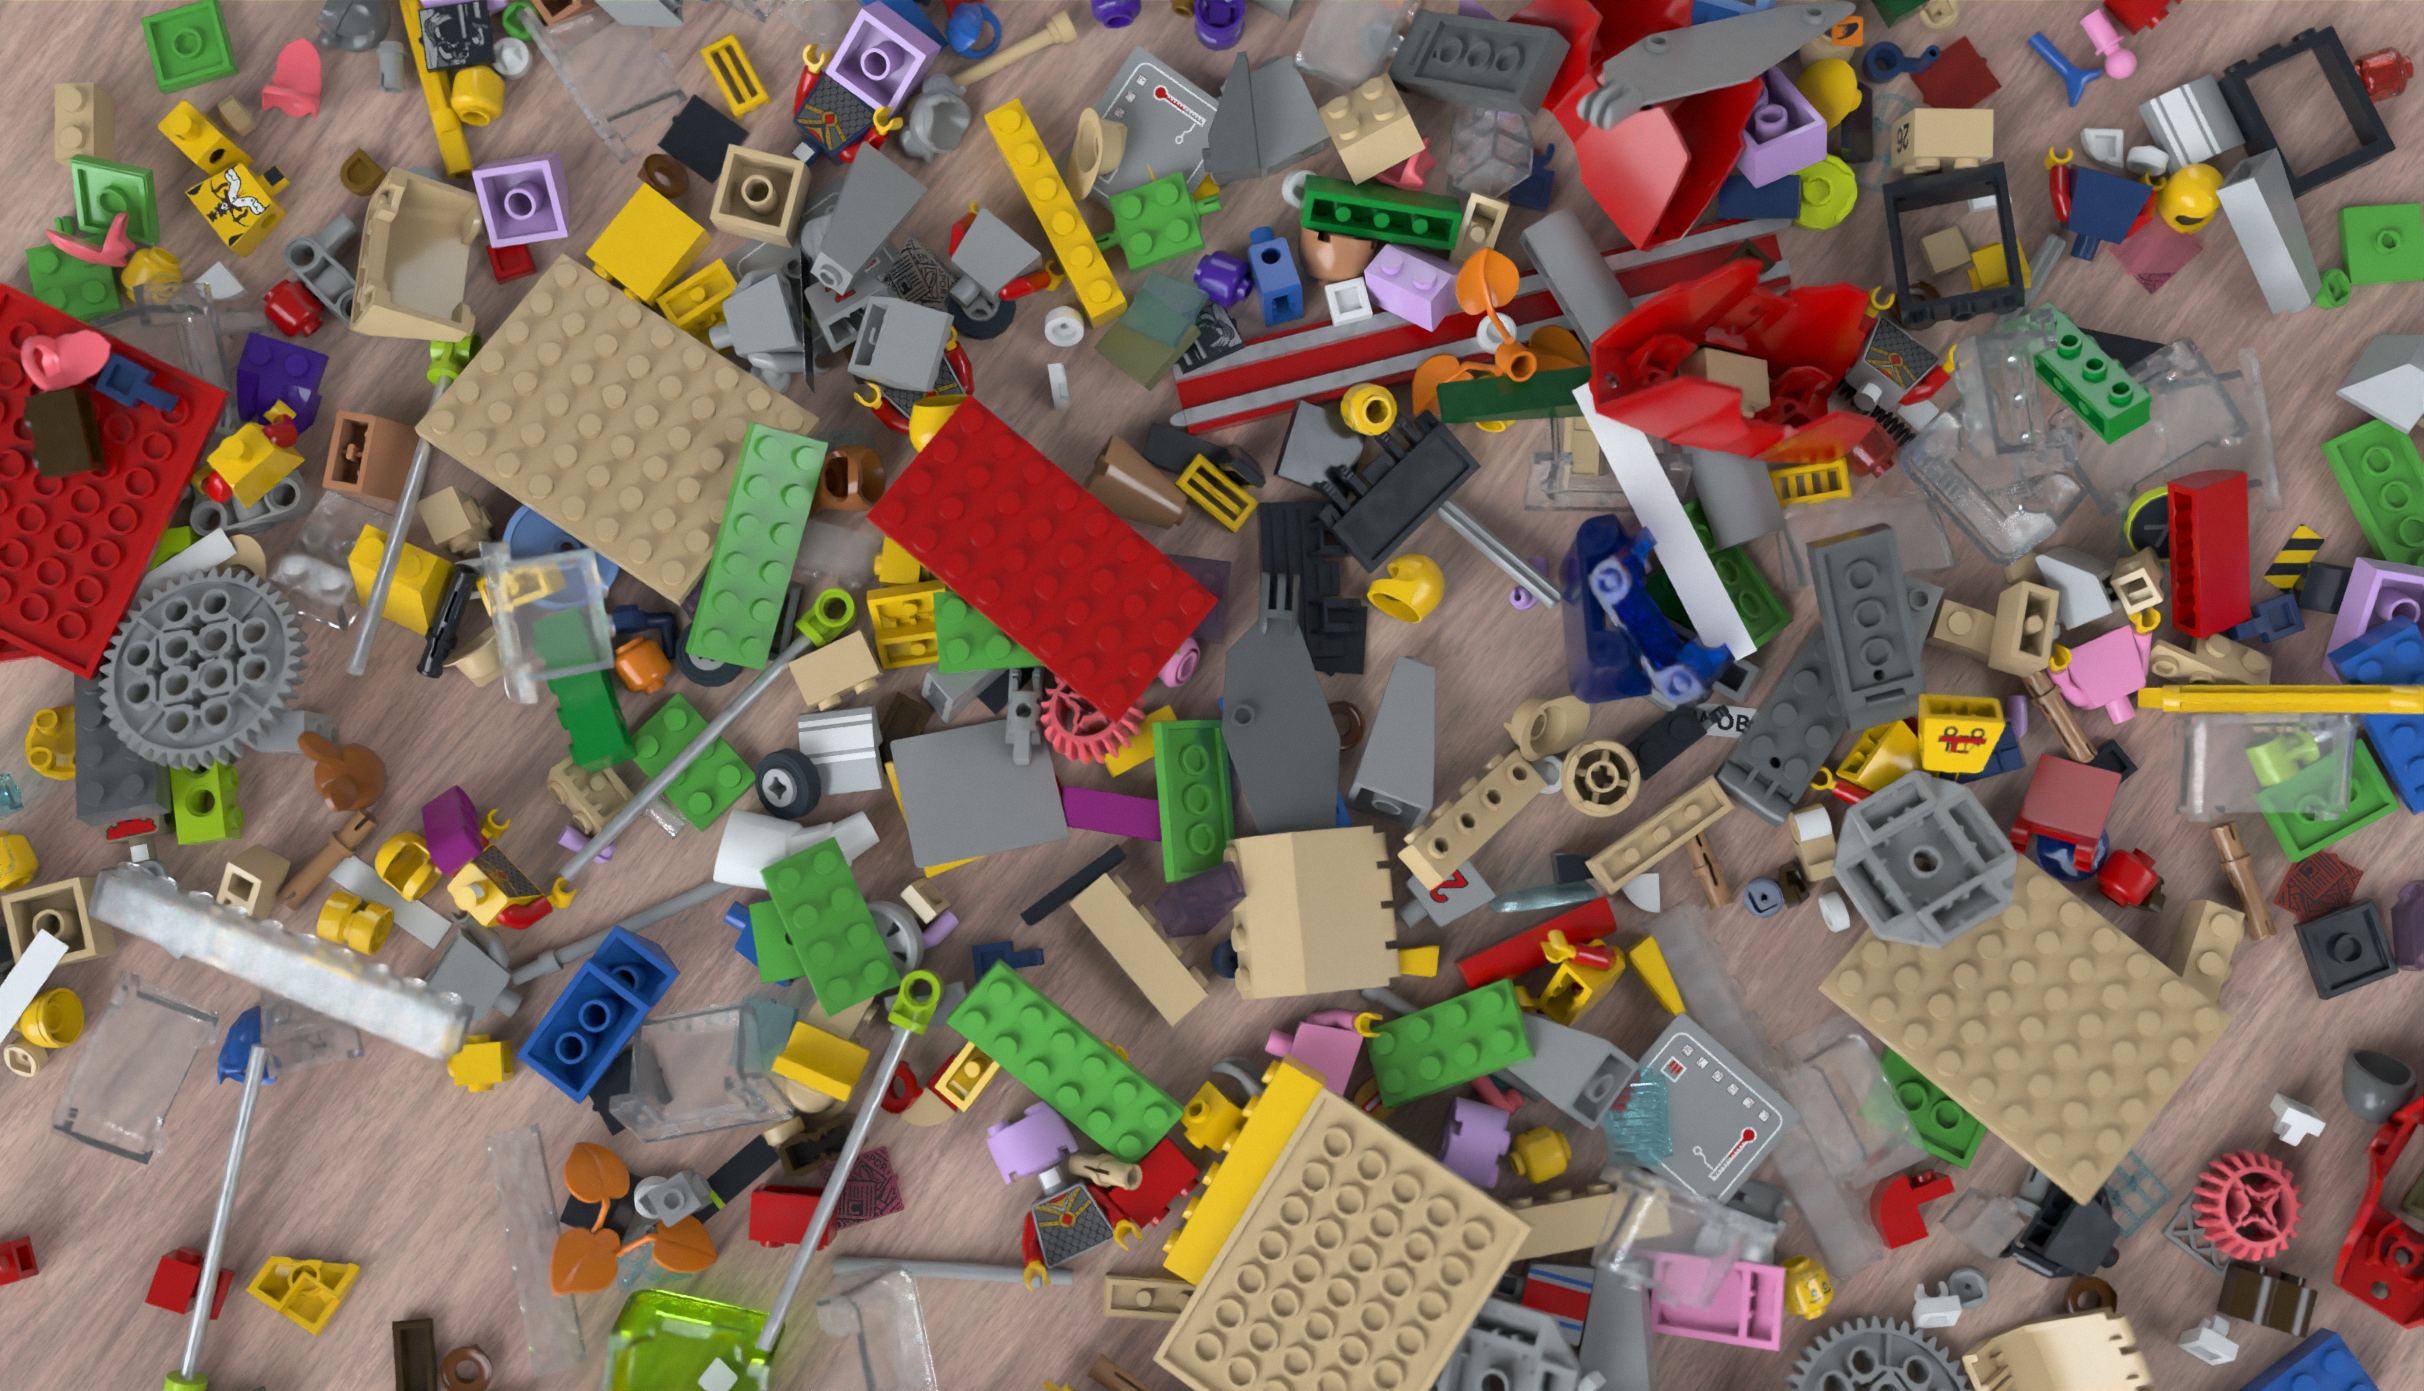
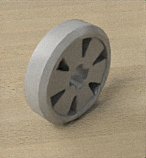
(900, 934)

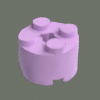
(1473, 1139)
(1031, 1142)

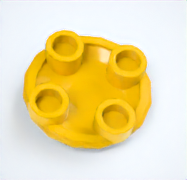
(1830, 89)
(52, 743)

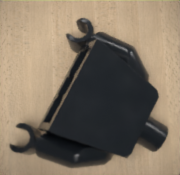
(2068, 1236)

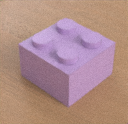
(883, 58)

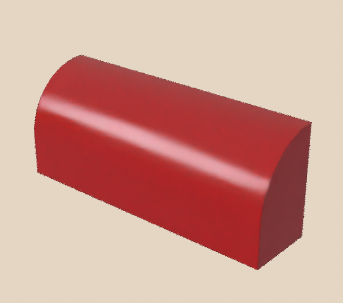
(2209, 551)
(1522, 950)

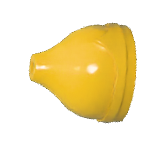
(52, 1018)

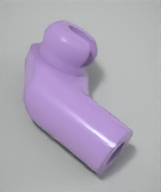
(1522, 598)
(2018, 712)
(577, 840)
(939, 929)

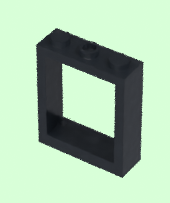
(2347, 88)
(1946, 189)

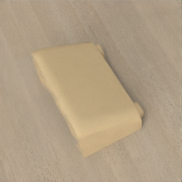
(416, 260)

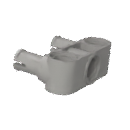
(324, 275)
(261, 516)

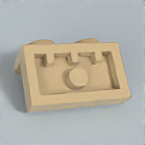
(590, 796)

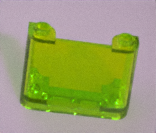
(673, 1338)

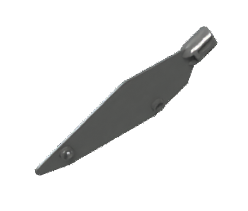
(1280, 721)

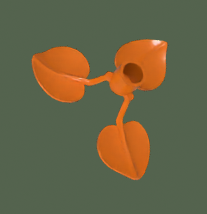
(1485, 283)
(587, 1259)

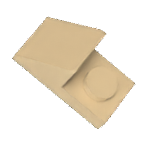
(1479, 226)

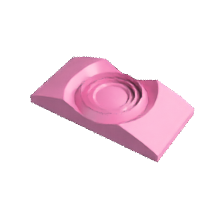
(1743, 1313)

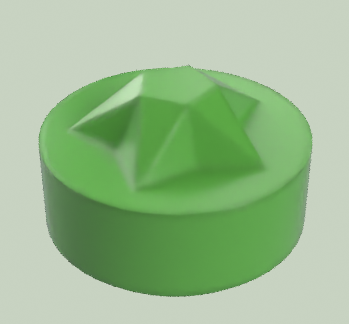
(512, 22)
(2334, 290)

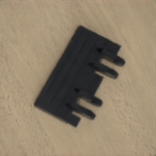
(1402, 491)
(1294, 544)

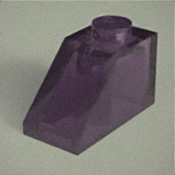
(1200, 901)
(2408, 927)

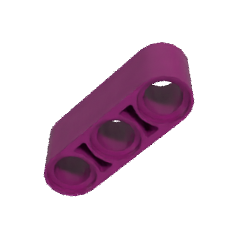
(1111, 813)
(452, 830)

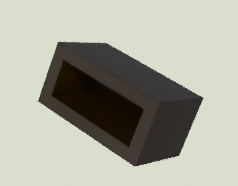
(64, 433)

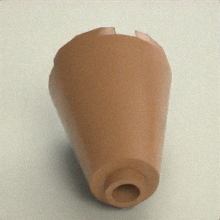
(1135, 487)

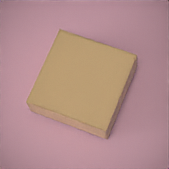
(1944, 251)

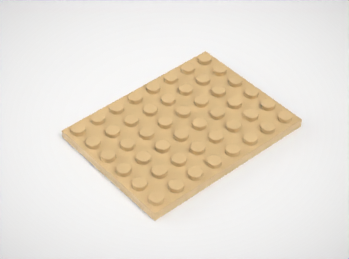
(609, 424)
(2038, 1026)
(1344, 1267)

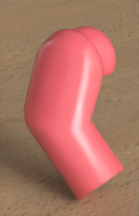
(1492, 1096)

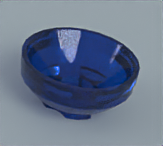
(2058, 859)

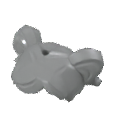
(936, 120)

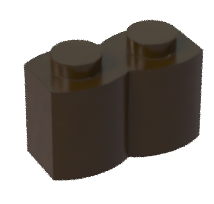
(815, 1147)
(2267, 1300)

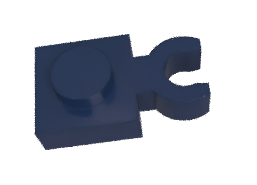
(1535, 190)

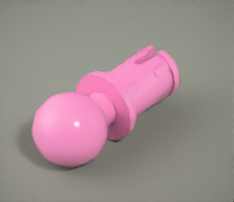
(2119, 62)

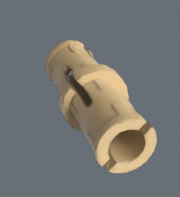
(1105, 1170)

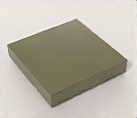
(1140, 355)

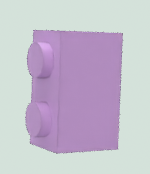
(524, 198)
(1412, 284)

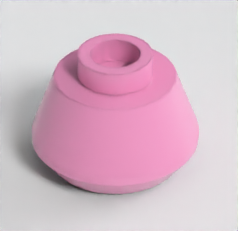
(1181, 666)

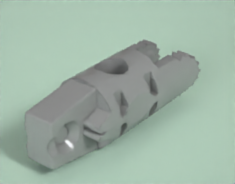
(1027, 730)

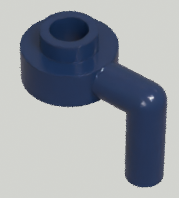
(1896, 62)
(630, 620)

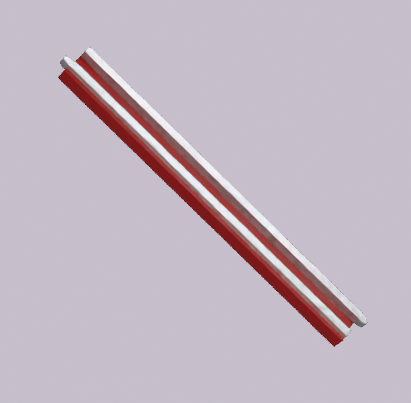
(1325, 361)

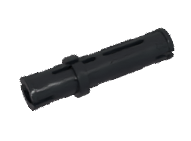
(443, 633)

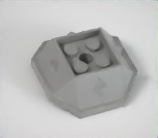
(1949, 829)
(1517, 1345)

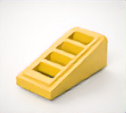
(1807, 470)
(1419, 960)
(1651, 968)

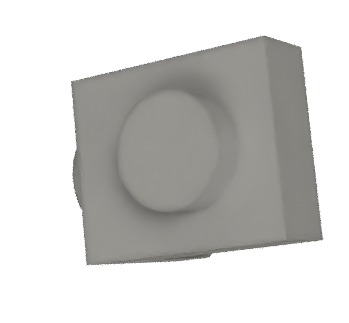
(681, 1196)

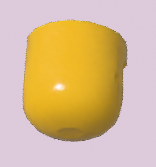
(2191, 194)
(407, 865)

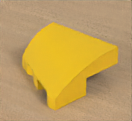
(304, 1289)

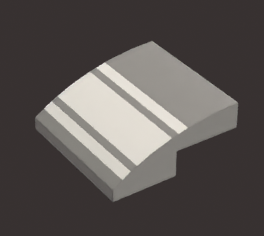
(2192, 123)
(843, 748)

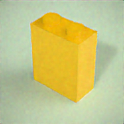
(648, 246)

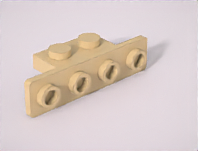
(2211, 662)

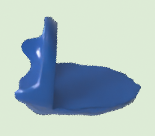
(965, 27)
(237, 1047)

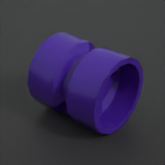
(1219, 23)

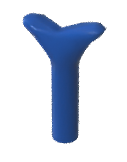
(2073, 77)

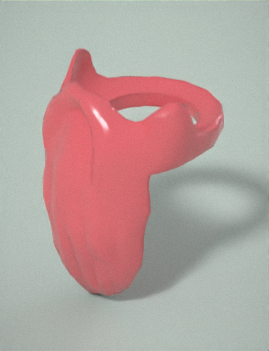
(296, 81)
(1410, 173)
(110, 254)
(65, 359)

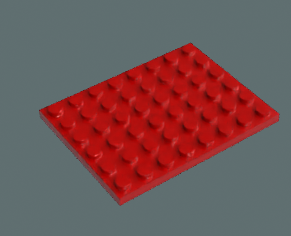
(86, 540)

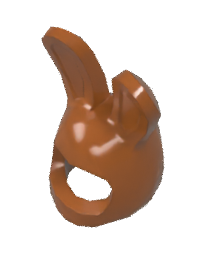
(863, 476)
(345, 774)

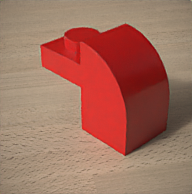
(1896, 1203)

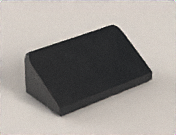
(1858, 129)
(2322, 587)

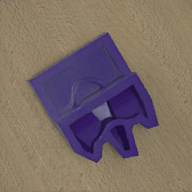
(279, 371)

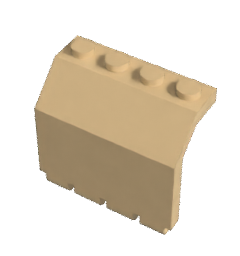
(1312, 913)
(2061, 1354)

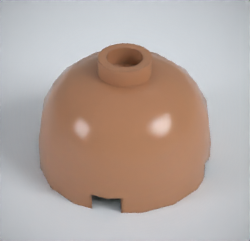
(1334, 255)

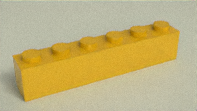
(1056, 213)
(1243, 1170)

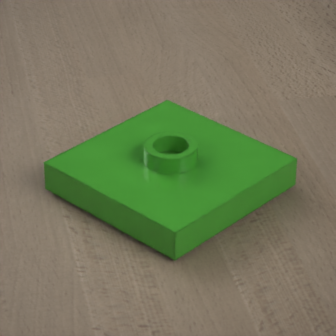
(189, 46)
(109, 188)
(2382, 244)
(773, 946)

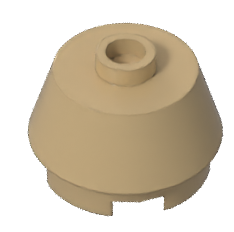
(1600, 777)

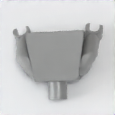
(766, 321)
(475, 969)

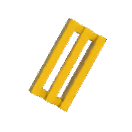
(750, 102)
(1190, 472)

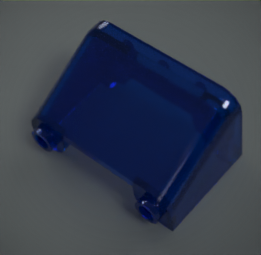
(1595, 657)
(1676, 668)

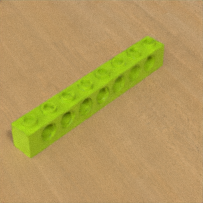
(190, 786)

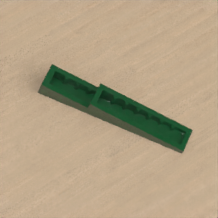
(1503, 399)

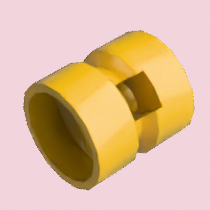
(350, 920)

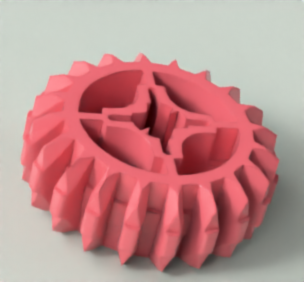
(1091, 734)
(2231, 1204)

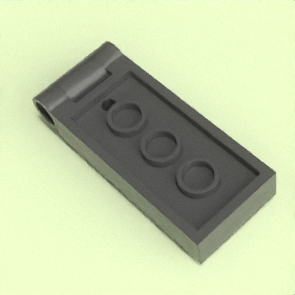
(1478, 62)
(1867, 626)
(1792, 726)
(110, 777)

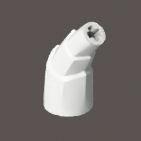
(758, 841)

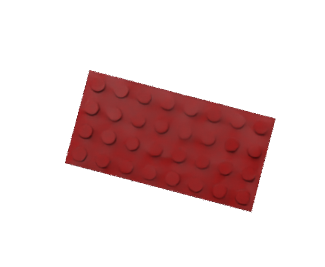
(1042, 559)

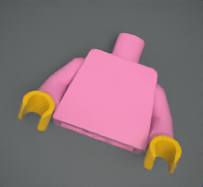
(2106, 667)
(1326, 1043)

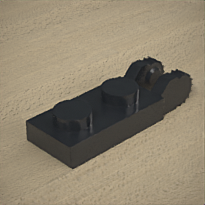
(1672, 736)

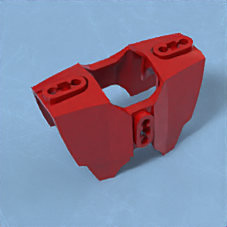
(1664, 160)
(1802, 335)
(2377, 1233)

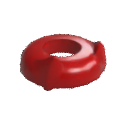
(895, 1104)

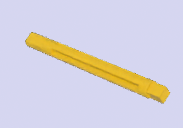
(438, 98)
(2285, 698)

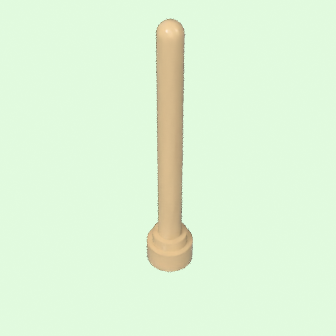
(1057, 31)

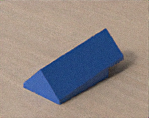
(599, 1012)

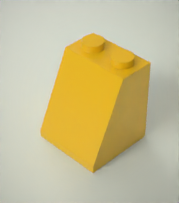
(416, 586)

